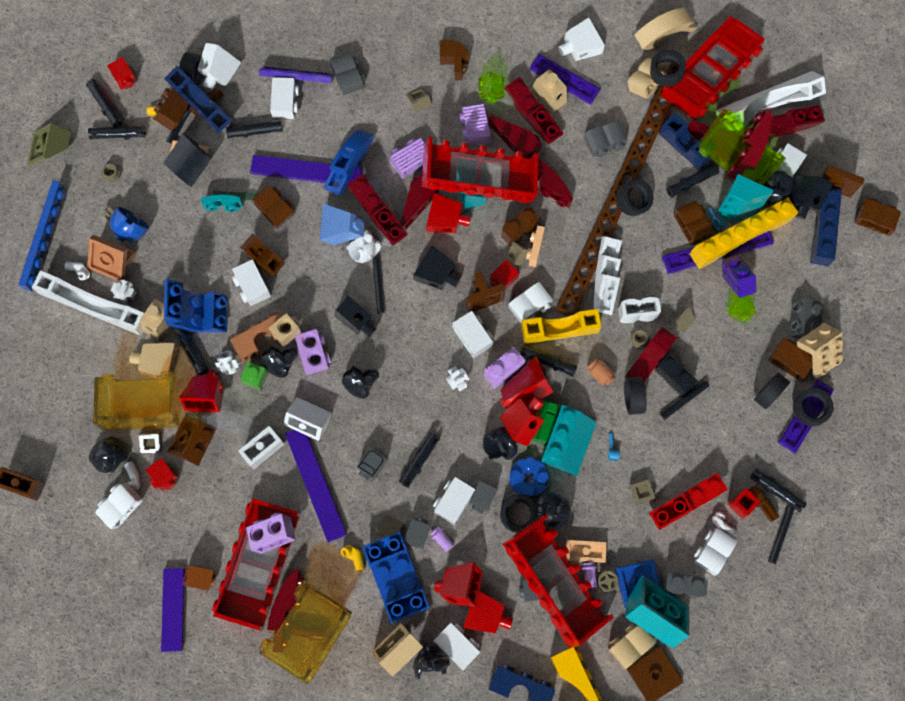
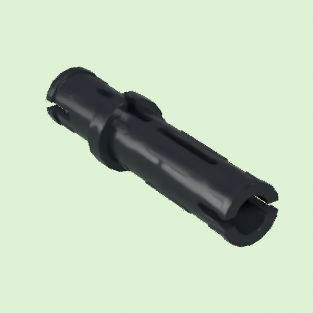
(107, 108)
(253, 129)
(117, 132)
(687, 183)
(191, 352)
(549, 360)
(418, 461)
(778, 490)

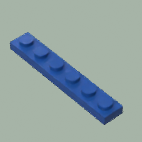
(40, 241)

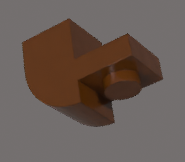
(454, 53)
(262, 256)

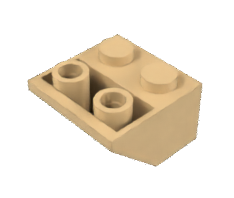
(396, 650)

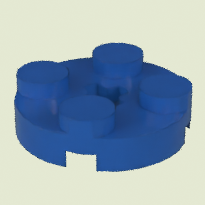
(528, 466)

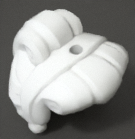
(364, 248)

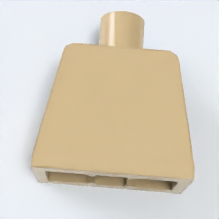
(549, 88)
(153, 320)
(155, 358)

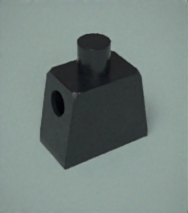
(809, 193)
(436, 270)
(348, 311)

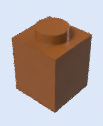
(198, 578)

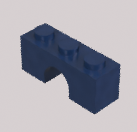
(676, 134)
(505, 679)

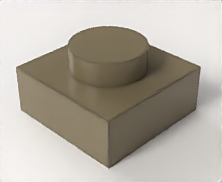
(517, 254)
(642, 492)

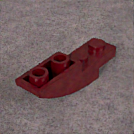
(533, 112)
(795, 121)
(756, 140)
(552, 185)
(377, 210)
(284, 600)

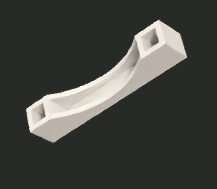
(797, 89)
(69, 295)

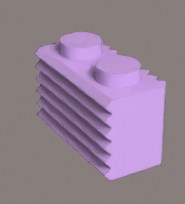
(475, 125)
(408, 158)
(504, 367)

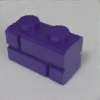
(739, 276)

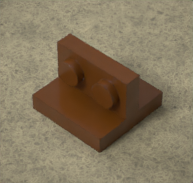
(482, 295)
(191, 440)

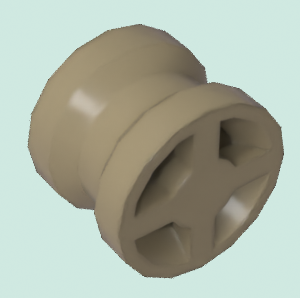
(608, 578)

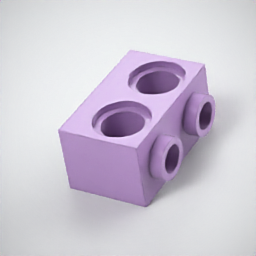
(308, 353)
(271, 537)

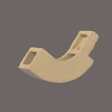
(664, 26)

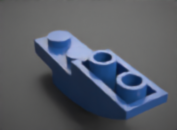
(346, 160)

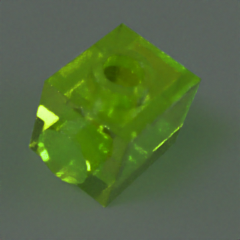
(491, 87)
(741, 308)

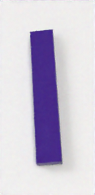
(294, 169)
(682, 260)
(315, 485)

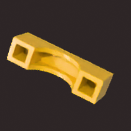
(579, 324)

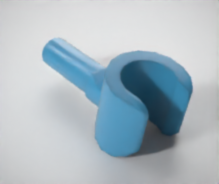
(715, 221)
(612, 453)

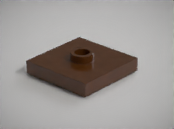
(843, 180)
(654, 675)

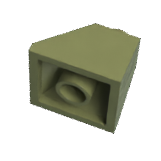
(48, 142)

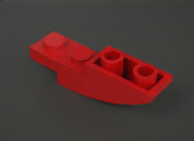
(688, 501)

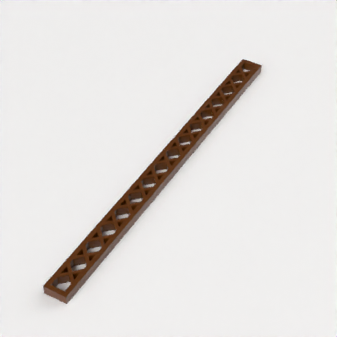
(612, 195)

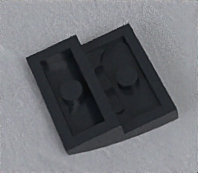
(187, 160)

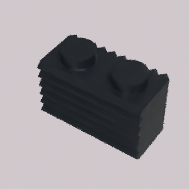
(676, 375)

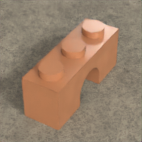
(246, 342)

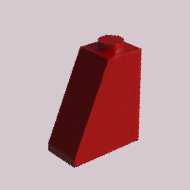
(526, 384)

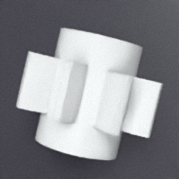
(123, 291)
(228, 362)
(457, 378)

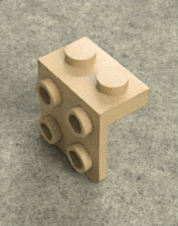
(825, 347)

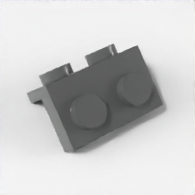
(804, 316)

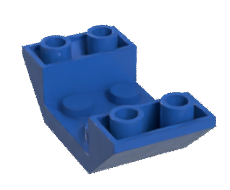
(193, 310)
(395, 577)

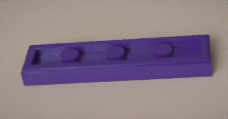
(296, 74)
(574, 83)
(796, 431)
(172, 610)

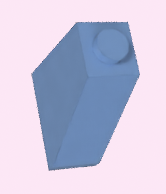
(340, 226)

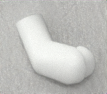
(80, 269)
(133, 474)
(719, 519)

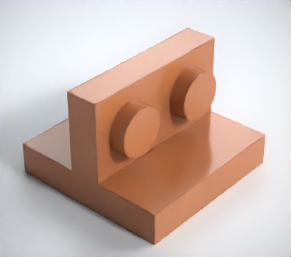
(108, 257)

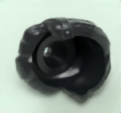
(780, 191)
(277, 362)
(358, 383)
(499, 443)
(108, 454)
(559, 514)
(430, 660)

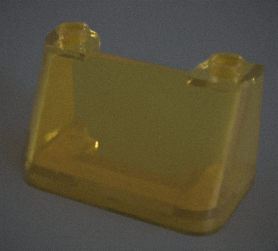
(136, 403)
(306, 633)

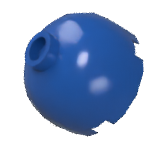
(126, 225)

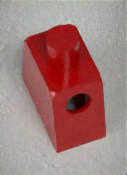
(445, 215)
(203, 393)
(523, 419)
(460, 584)
(487, 616)

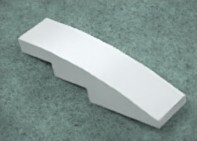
(606, 275)

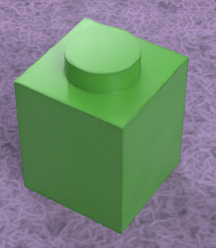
(254, 376)

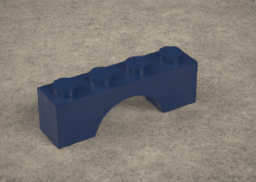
(197, 99)
(825, 241)

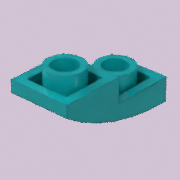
(229, 202)

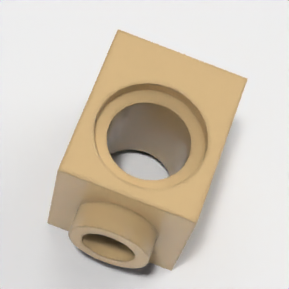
(285, 338)

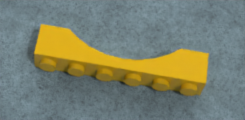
(726, 241)
(569, 668)

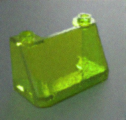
(724, 143)

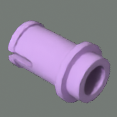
(442, 539)
(590, 573)

